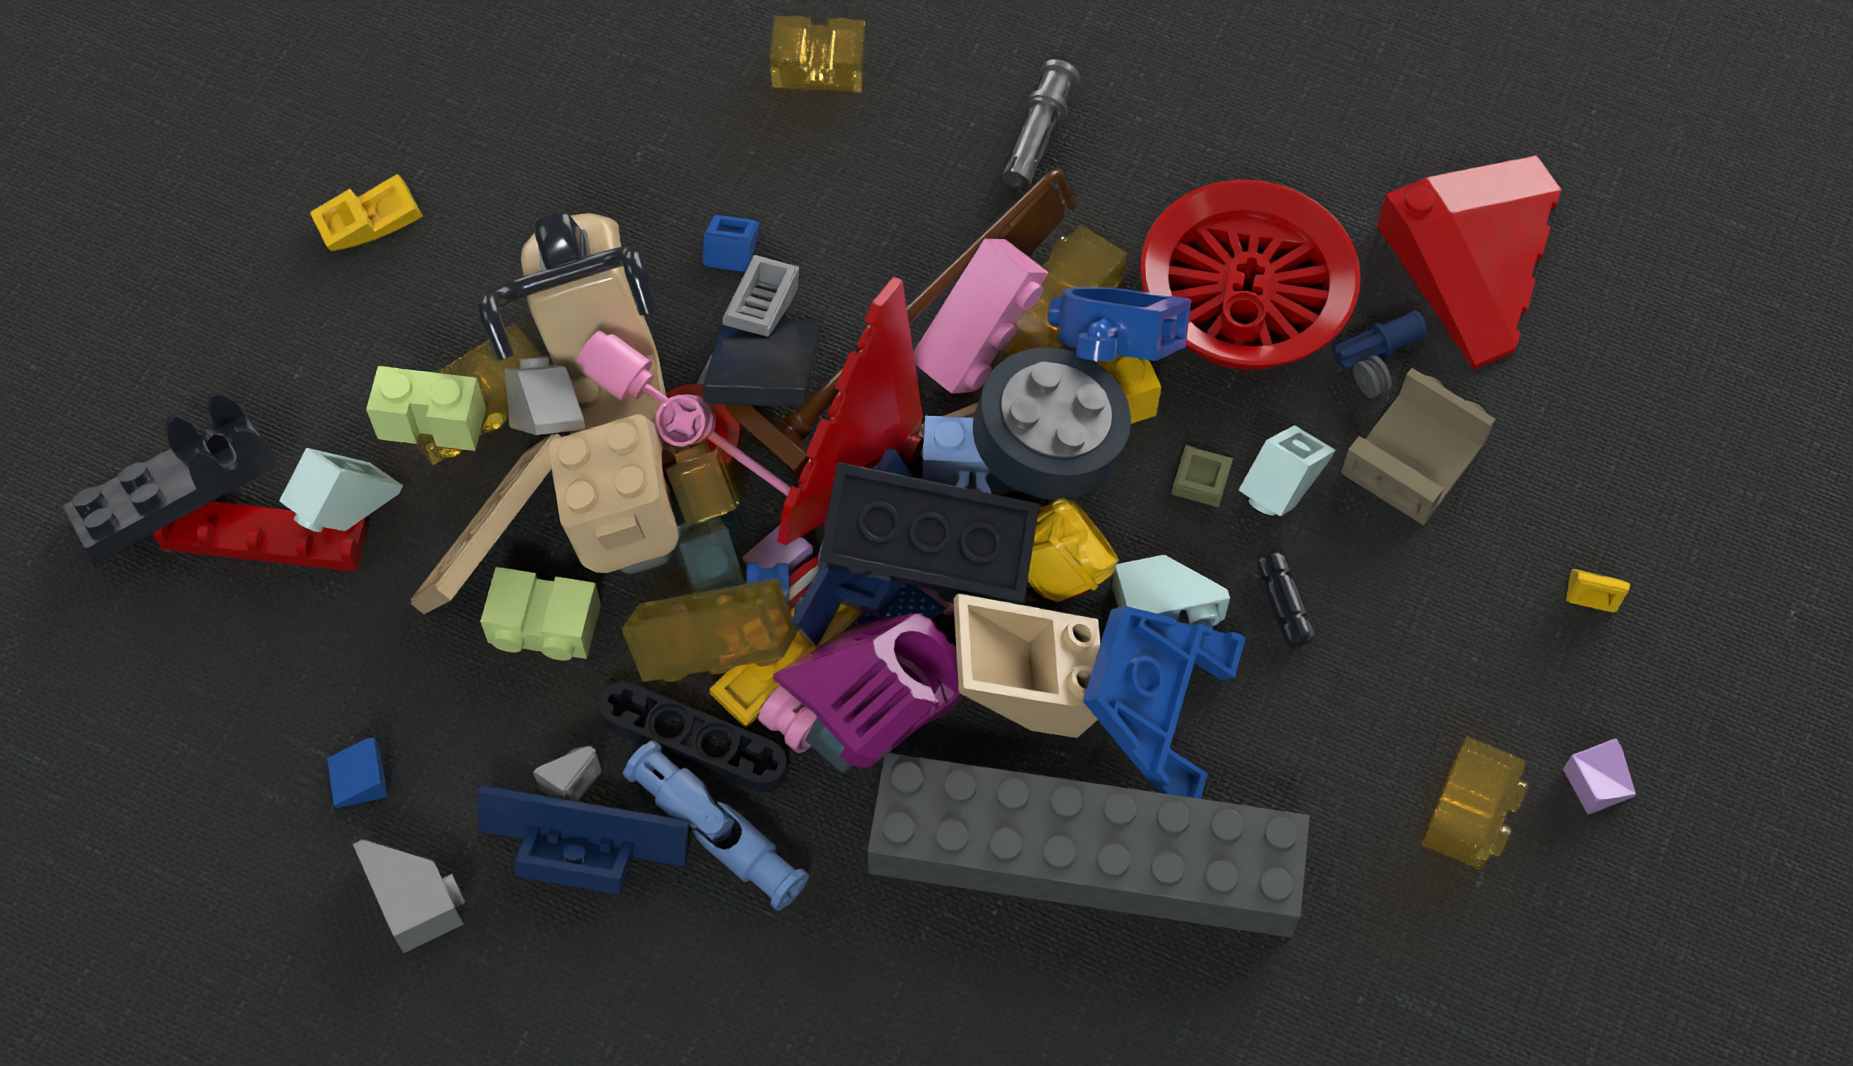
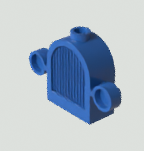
(1120, 323)

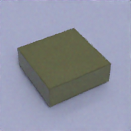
(1202, 476)

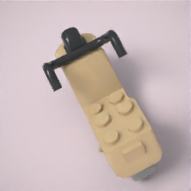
(612, 471)

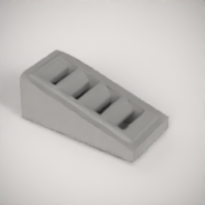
(766, 287)

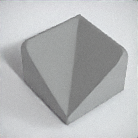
(569, 775)

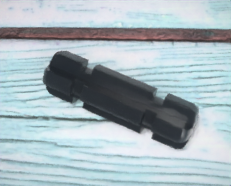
(1285, 600)

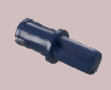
(1381, 339)

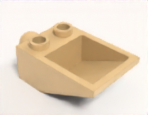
(1026, 663)

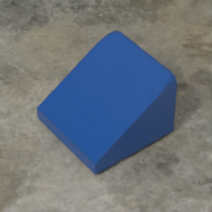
(729, 243)
(357, 774)

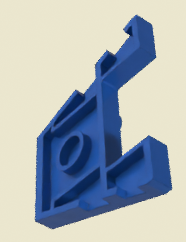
(1142, 686)

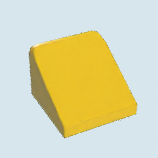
(1596, 590)

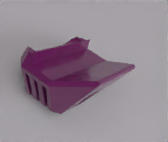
(877, 683)

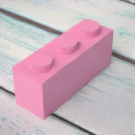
(979, 316)

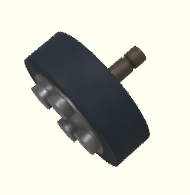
(1051, 423)

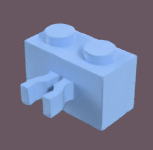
(953, 457)

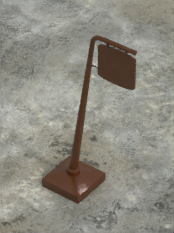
(1034, 219)

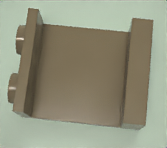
(1419, 447)

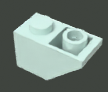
(1170, 590)

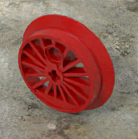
(1263, 218)

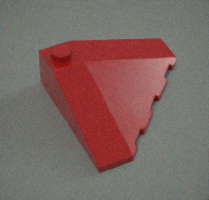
(1474, 248)
(871, 412)

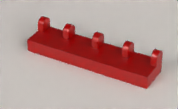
(262, 536)

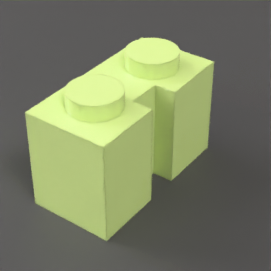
(426, 403)
(540, 614)

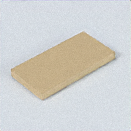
(485, 528)

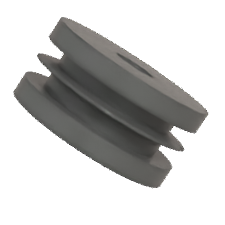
(1372, 376)

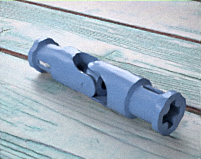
(687, 798)

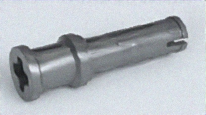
(1046, 108)

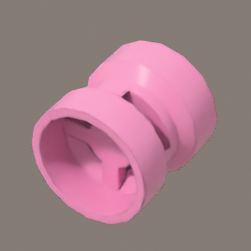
(677, 423)
(788, 716)

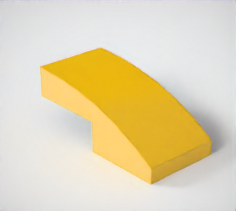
(360, 219)

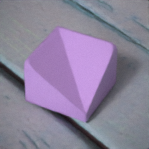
(1600, 776)

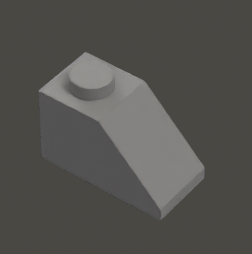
(542, 398)
(411, 894)

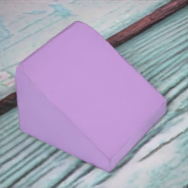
(770, 552)

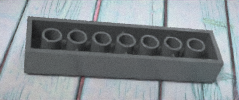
(1089, 845)

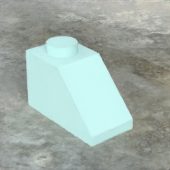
(1285, 470)
(336, 490)

